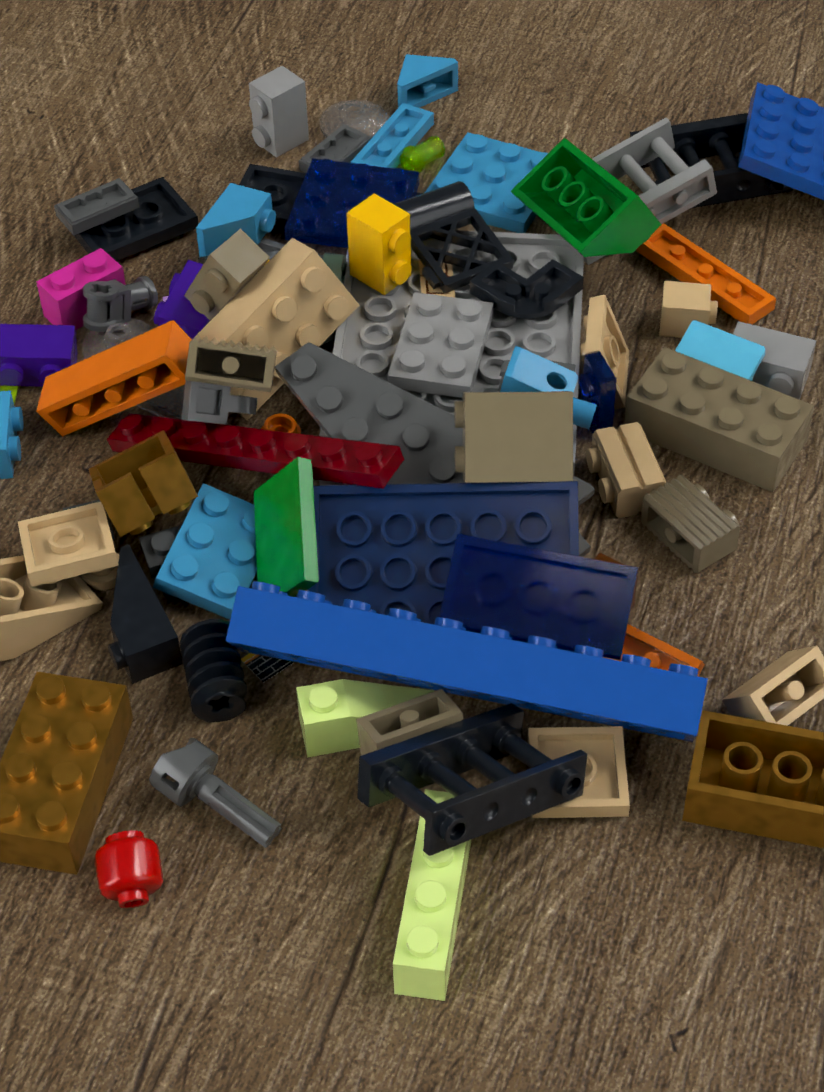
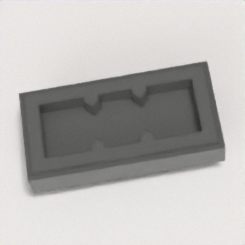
(338, 146)
(96, 206)

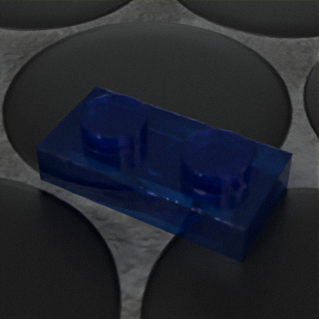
(599, 388)

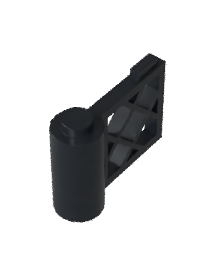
(438, 216)

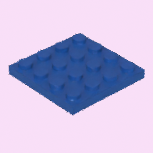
(785, 140)

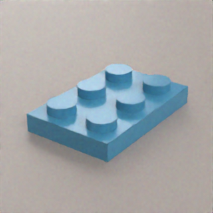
(212, 552)

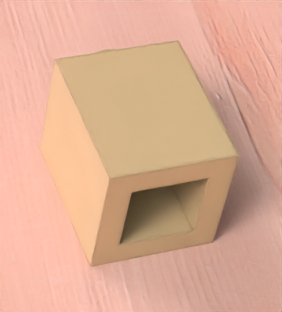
(684, 303)

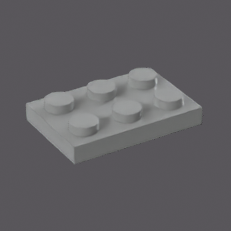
(441, 345)

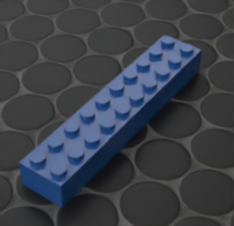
(466, 662)

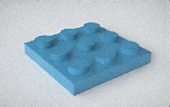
(490, 173)

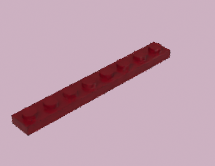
(264, 450)

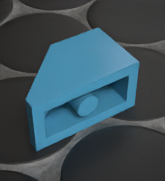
(233, 210)

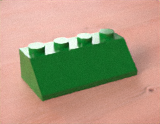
(585, 203)

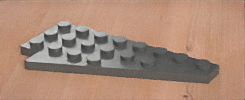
(368, 409)

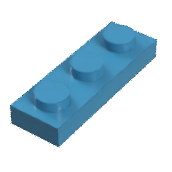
(401, 130)

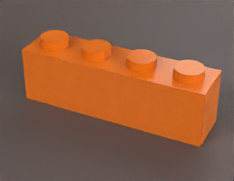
(115, 379)

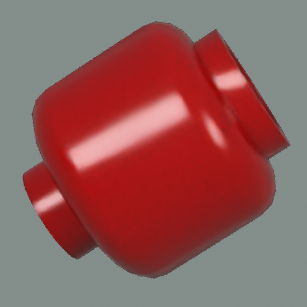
(128, 868)

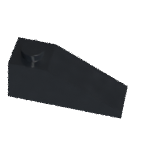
(140, 628)

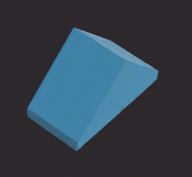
(426, 79)

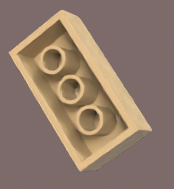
(284, 307)

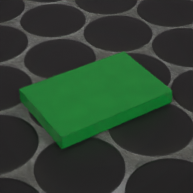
(287, 529)

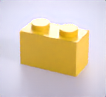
(379, 244)

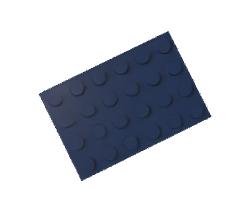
(400, 540)

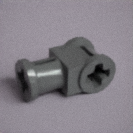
(112, 301)

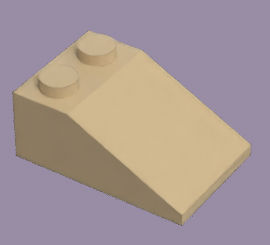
(38, 612)

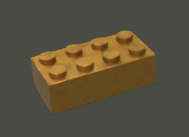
(60, 769)
(757, 779)

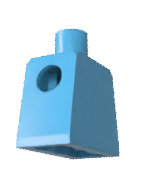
(536, 374)

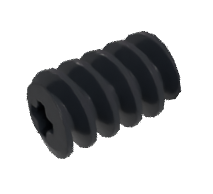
(213, 671)

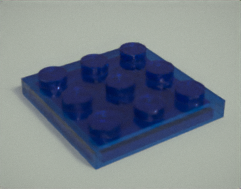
(336, 188)

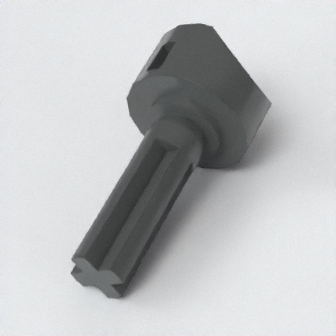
(193, 776)

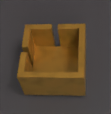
(142, 484)

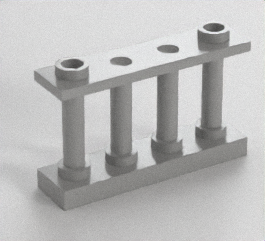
(670, 197)

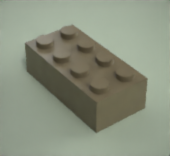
(719, 418)

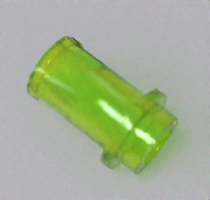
(416, 157)

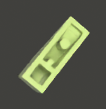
(331, 710)

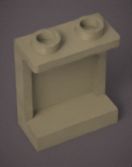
(515, 436)

